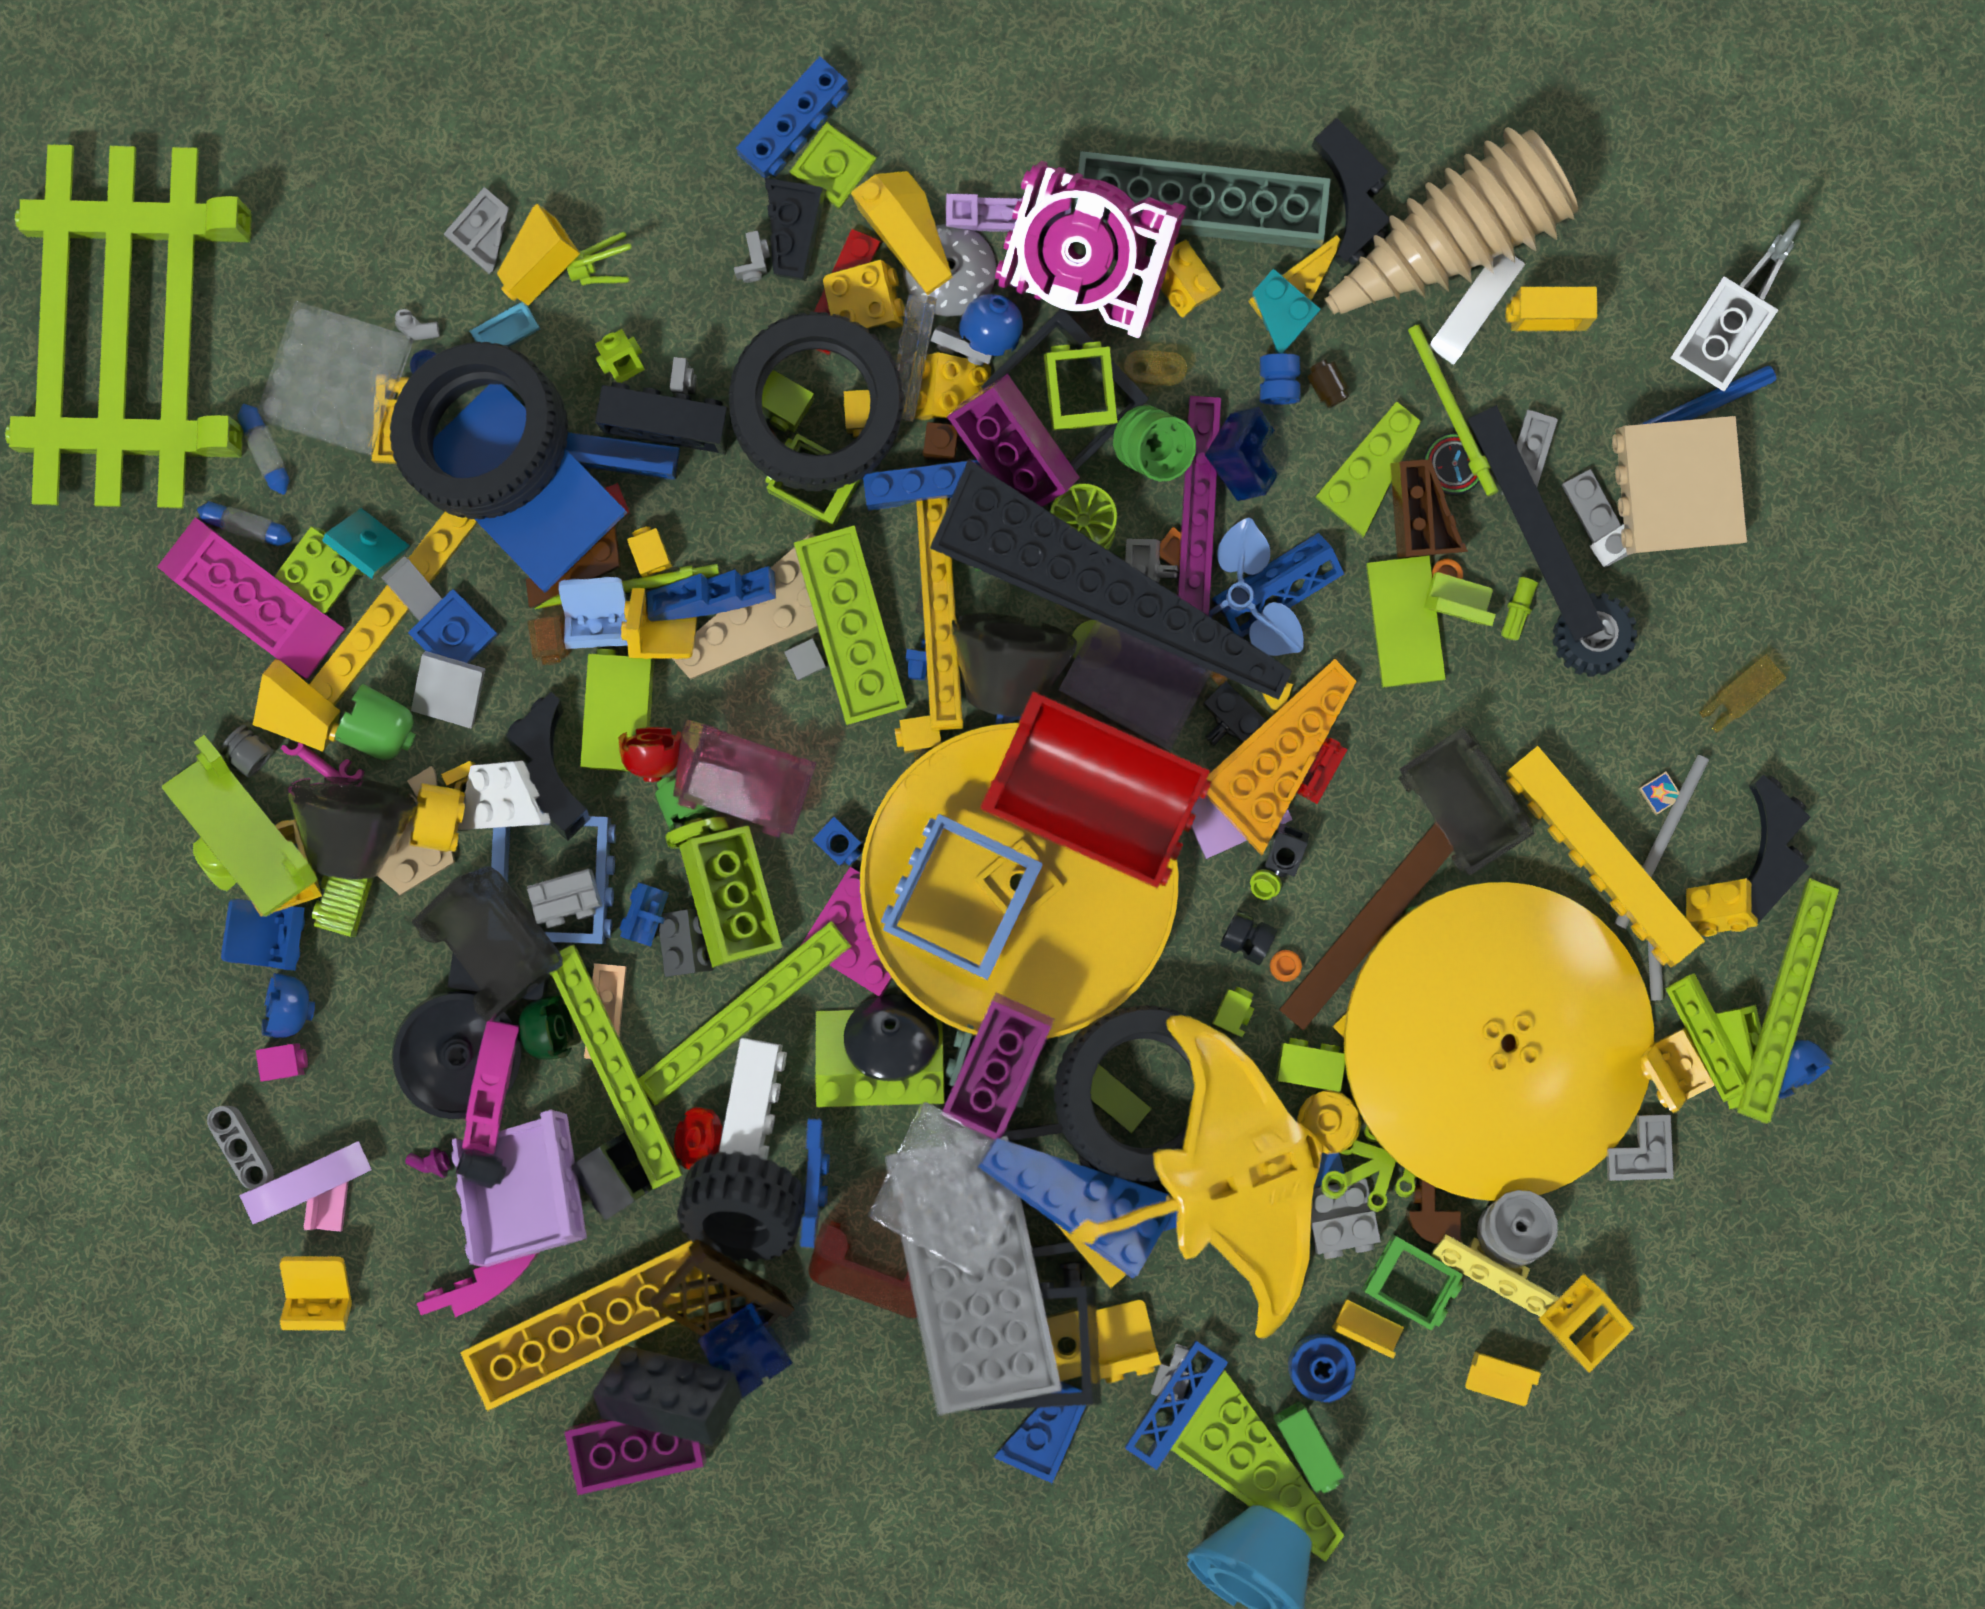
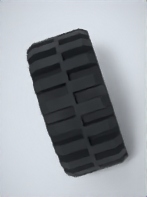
(741, 1206)

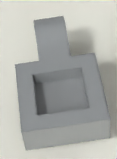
(1165, 1372)

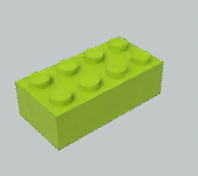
(730, 896)

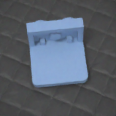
(593, 612)

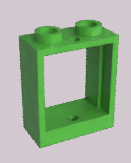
(1385, 1264)
(1308, 1447)

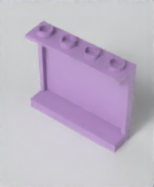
(536, 1201)

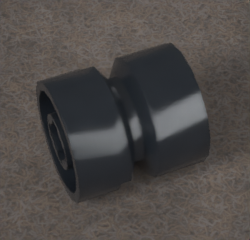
(1248, 937)

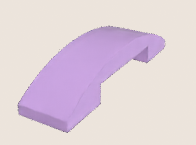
(985, 214)
(305, 1182)

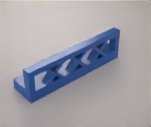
(624, 456)
(1279, 575)
(1185, 1410)

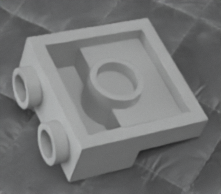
(1343, 1221)

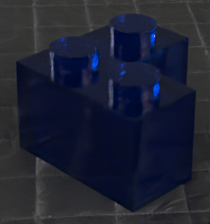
(1240, 456)

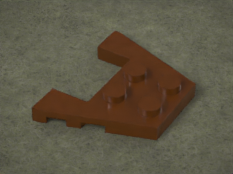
(593, 564)

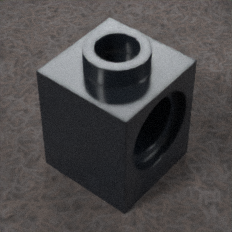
(1286, 838)

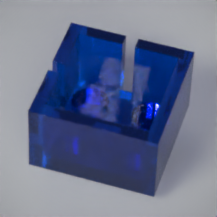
(747, 1348)

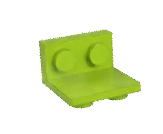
(316, 571)

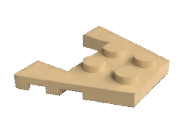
(410, 864)

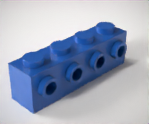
(793, 118)

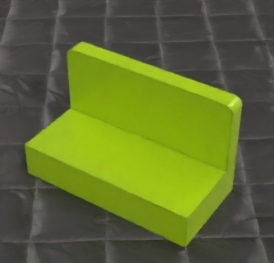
(1460, 599)

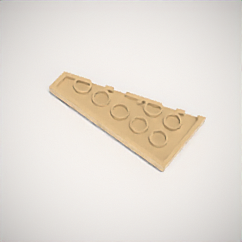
(755, 627)

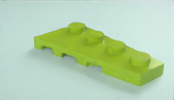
(1366, 475)

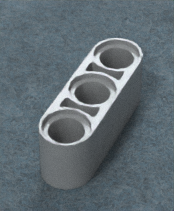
(226, 1140)

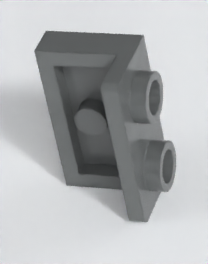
(683, 944)

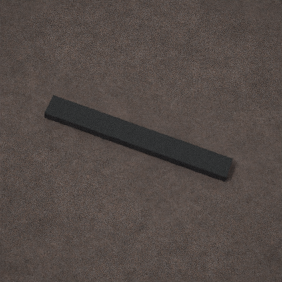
(1536, 524)

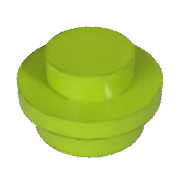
(1265, 884)

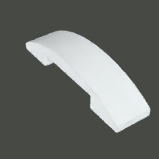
(1475, 308)

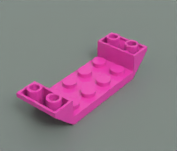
(250, 598)

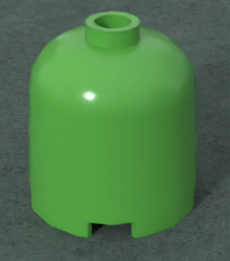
(376, 725)

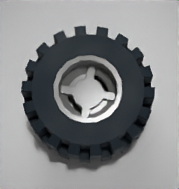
(1604, 649)

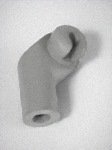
(412, 327)

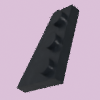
(794, 225)

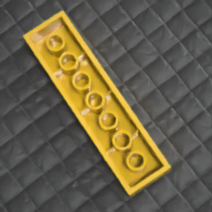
(576, 1330)

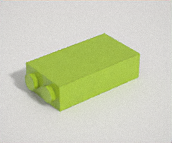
(615, 703)

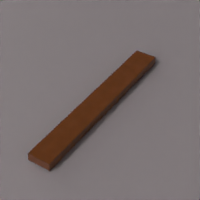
(1368, 927)

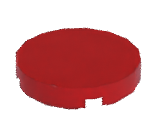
(697, 1136)

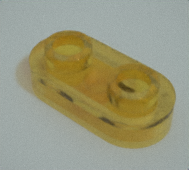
(1155, 367)

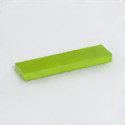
(1708, 1036)

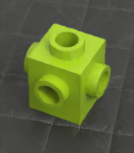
(619, 356)

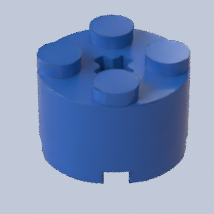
(1339, 1372)

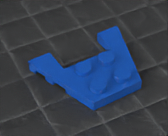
(816, 1194)

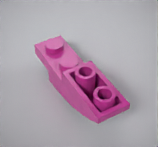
(490, 1086)
(470, 1294)

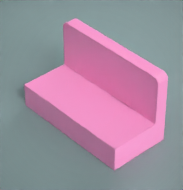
(327, 1210)

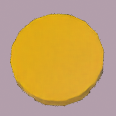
(1331, 1119)

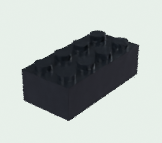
(663, 418)
(667, 1395)

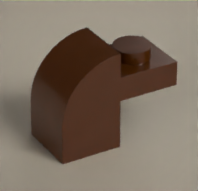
(1432, 1223)

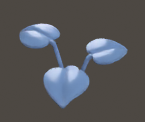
(1247, 551)

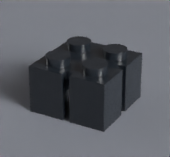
(601, 1177)

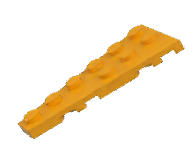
(1268, 768)

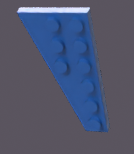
(1076, 1194)

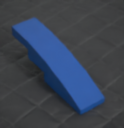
(710, 596)

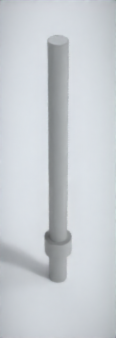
(1670, 823)

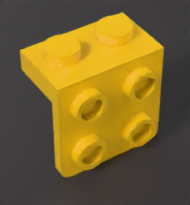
(866, 295)
(947, 383)
(655, 638)
(1676, 1069)
(315, 1293)
(1125, 1341)

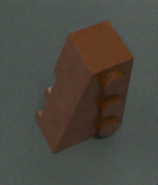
(1421, 511)

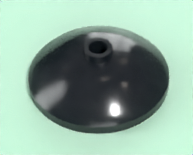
(891, 1052)

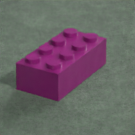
(1013, 442)
(998, 1066)
(619, 1454)

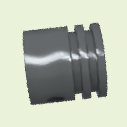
(246, 751)

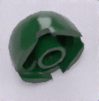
(544, 1028)

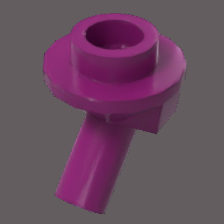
(435, 1163)

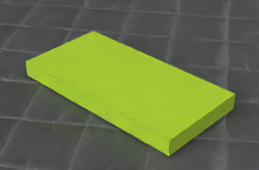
(1403, 628)

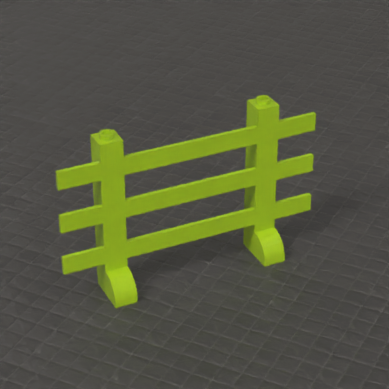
(120, 222)

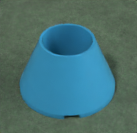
(1255, 1561)

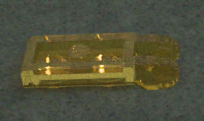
(1745, 691)

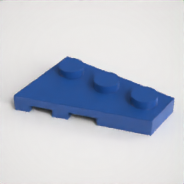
(1043, 1438)

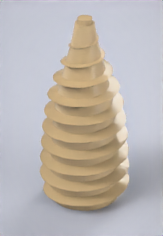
(1465, 223)

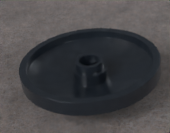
(439, 1053)

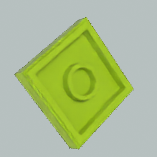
(834, 164)

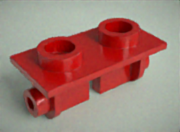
(1322, 770)

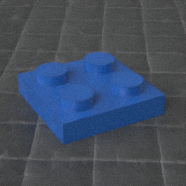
(453, 630)

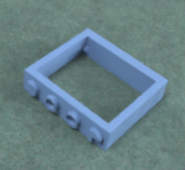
(919, 860)
(604, 867)

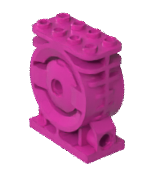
(1051, 192)

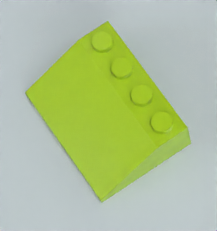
(844, 1085)

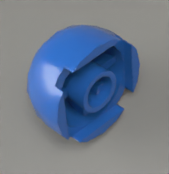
(992, 324)
(286, 1007)
(1804, 1066)

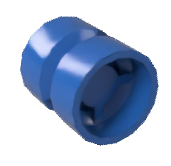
(1280, 380)

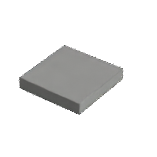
(448, 689)

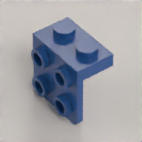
(262, 940)

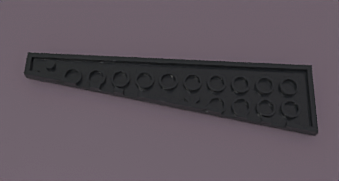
(1037, 551)

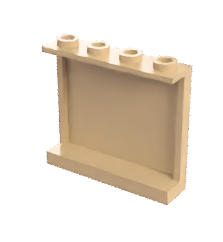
(1680, 485)

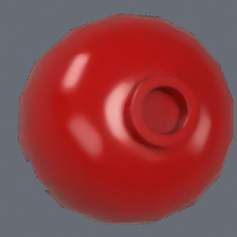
(650, 752)

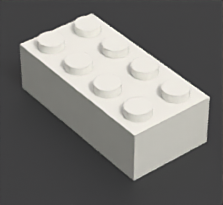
(751, 1097)

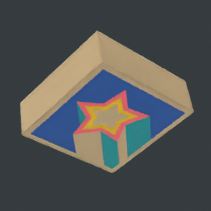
(1660, 793)

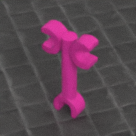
(320, 764)

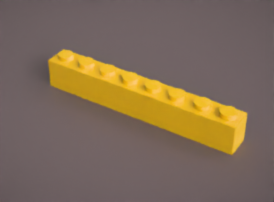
(1604, 857)

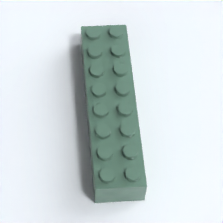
(1222, 199)

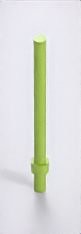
(1478, 464)
(655, 580)

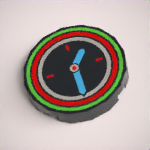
(1452, 464)

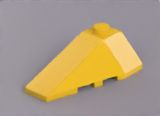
(904, 221)

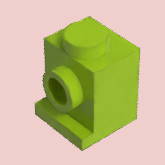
(1234, 1011)

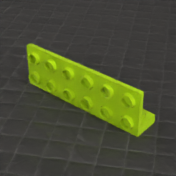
(238, 831)

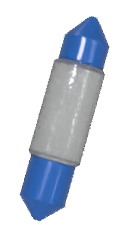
(263, 449)
(244, 524)

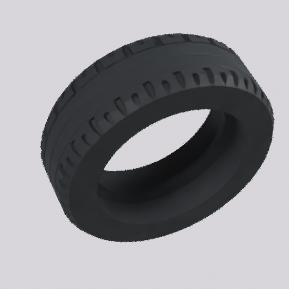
(824, 333)
(430, 394)
(1074, 1090)

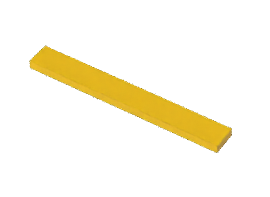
(938, 615)

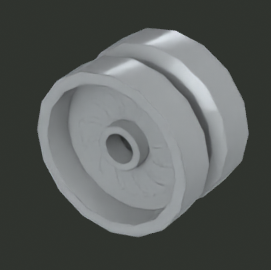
(1517, 1229)

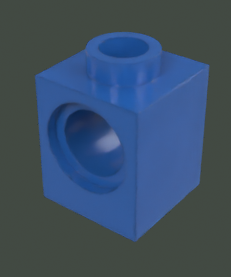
(828, 833)

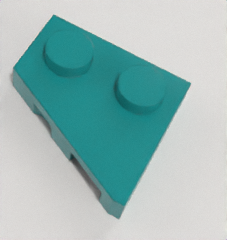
(1283, 310)

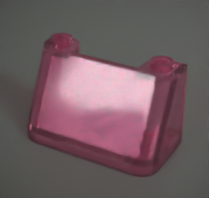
(741, 778)

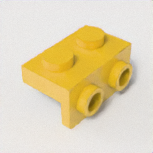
(1187, 280)
(1720, 907)

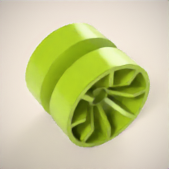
(1088, 511)

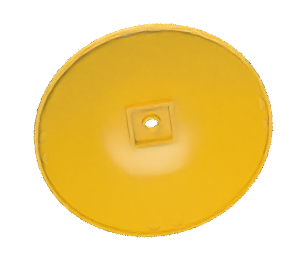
(1079, 938)
(1432, 1026)

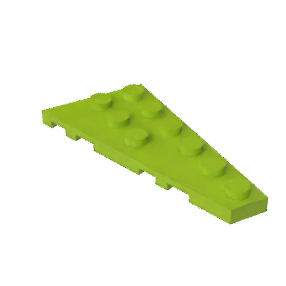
(1243, 1457)

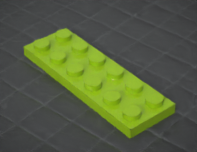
(850, 625)

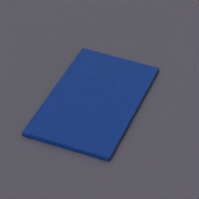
(559, 522)

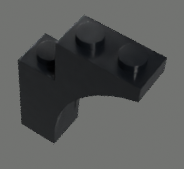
(1357, 176)
(534, 741)
(1776, 864)

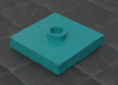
(366, 543)

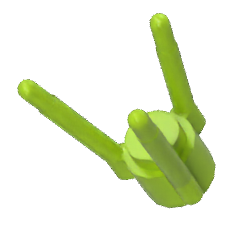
(584, 264)

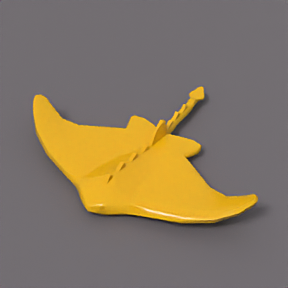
(1238, 1178)

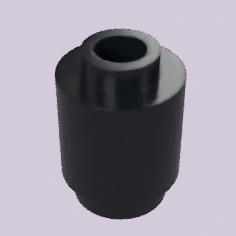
(481, 1168)

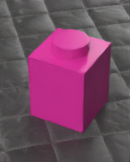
(281, 1062)

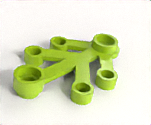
(1380, 1162)

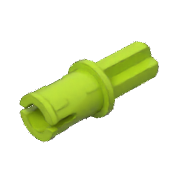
(1519, 608)

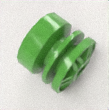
(1154, 443)

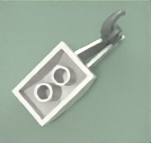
(1732, 321)

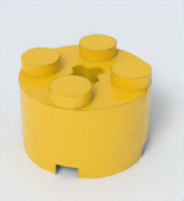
(437, 818)

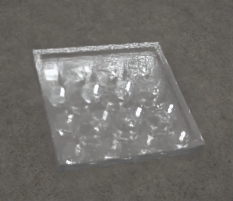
(334, 378)
(941, 1194)

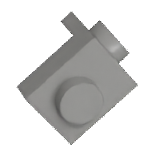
(758, 252)

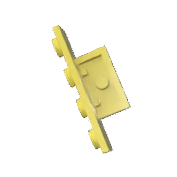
(1506, 1281)

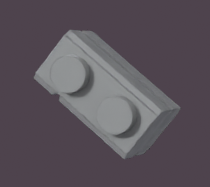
(565, 897)

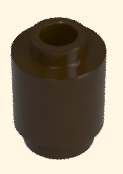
(1328, 383)

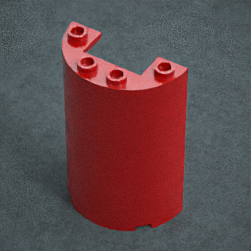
(1096, 791)

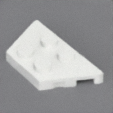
(500, 797)

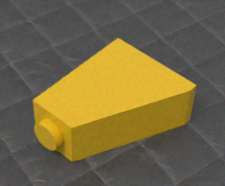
(536, 256)
(294, 708)

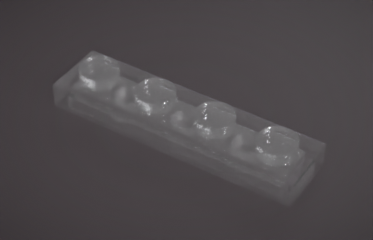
(913, 349)

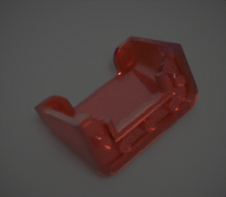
(833, 1271)

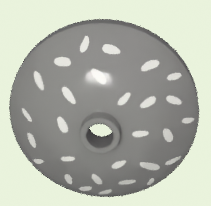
(972, 272)

